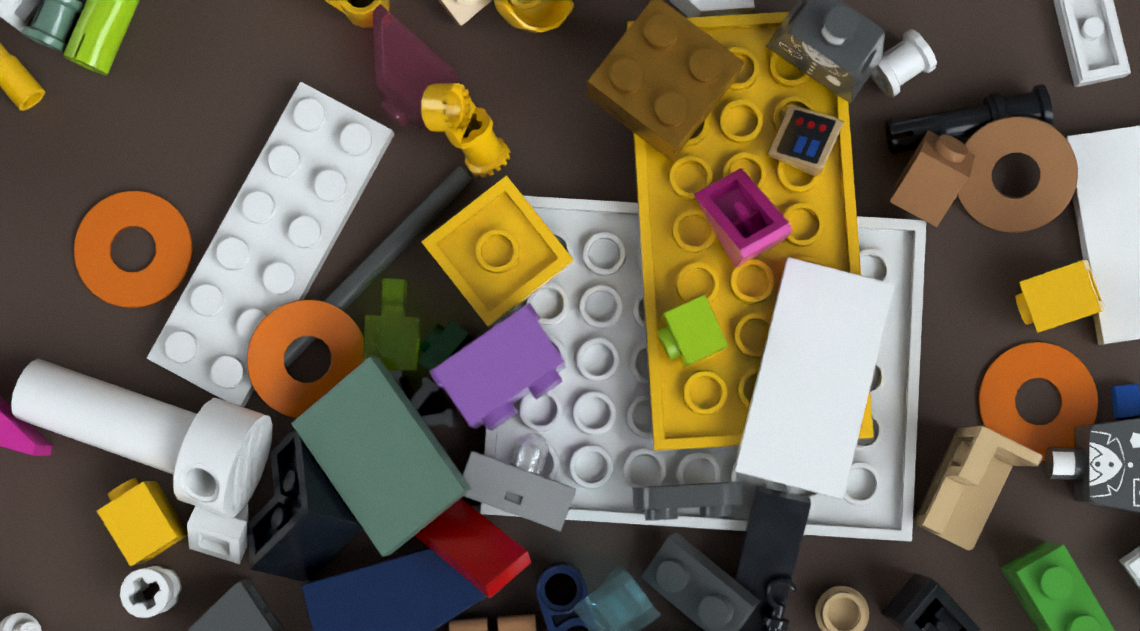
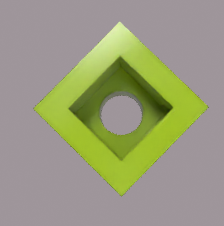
(691, 332)

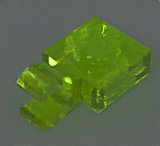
(392, 334)

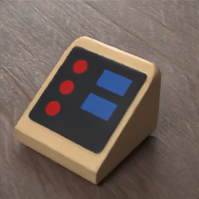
(805, 139)

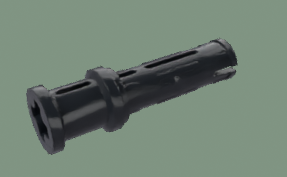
(966, 120)

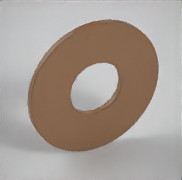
(1046, 200)

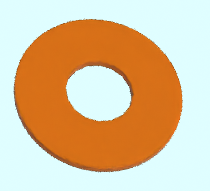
(160, 277)
(279, 330)
(1049, 363)

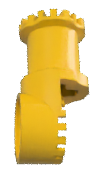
(464, 126)

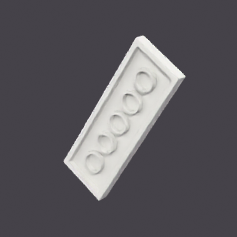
(271, 239)

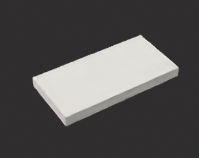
(1109, 225)
(814, 378)

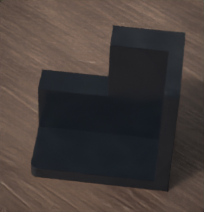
(303, 520)

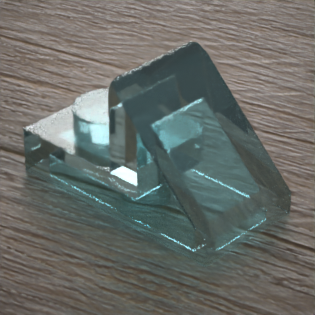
(617, 605)

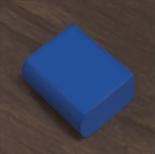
(1125, 400)

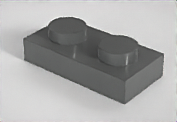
(699, 587)

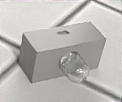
(519, 485)

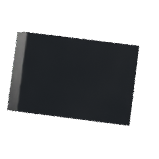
(926, 607)

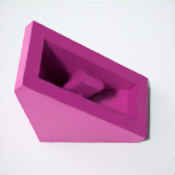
(742, 217)

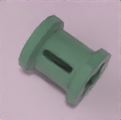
(53, 23)

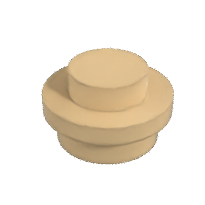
(841, 610)

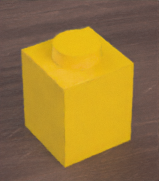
(1059, 296)
(141, 520)

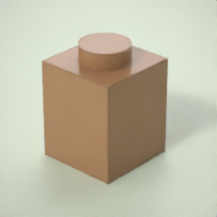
(933, 177)

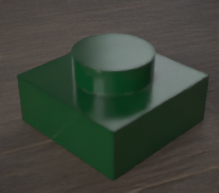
(442, 344)

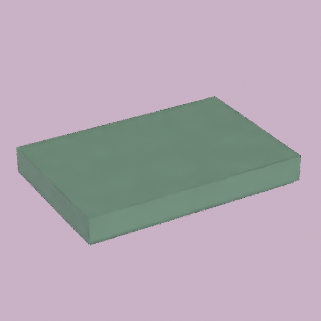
(380, 456)

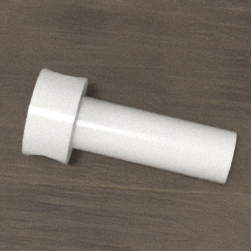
(211, 453)

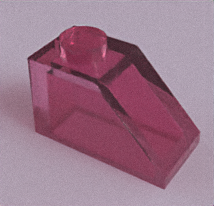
(404, 69)

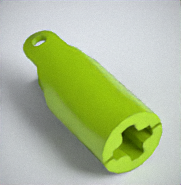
(99, 33)

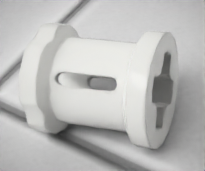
(903, 63)
(138, 581)

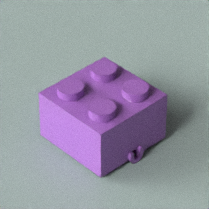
(501, 370)

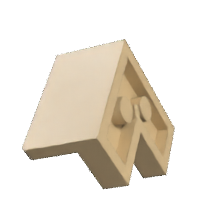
(970, 484)

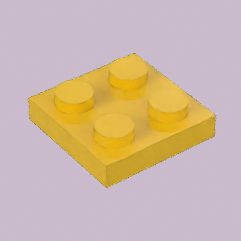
(497, 251)

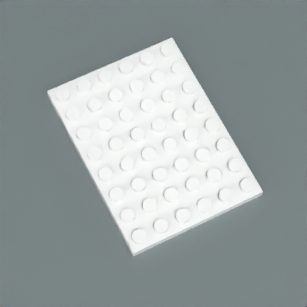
(602, 409)

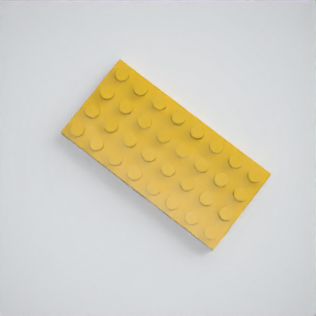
(685, 260)

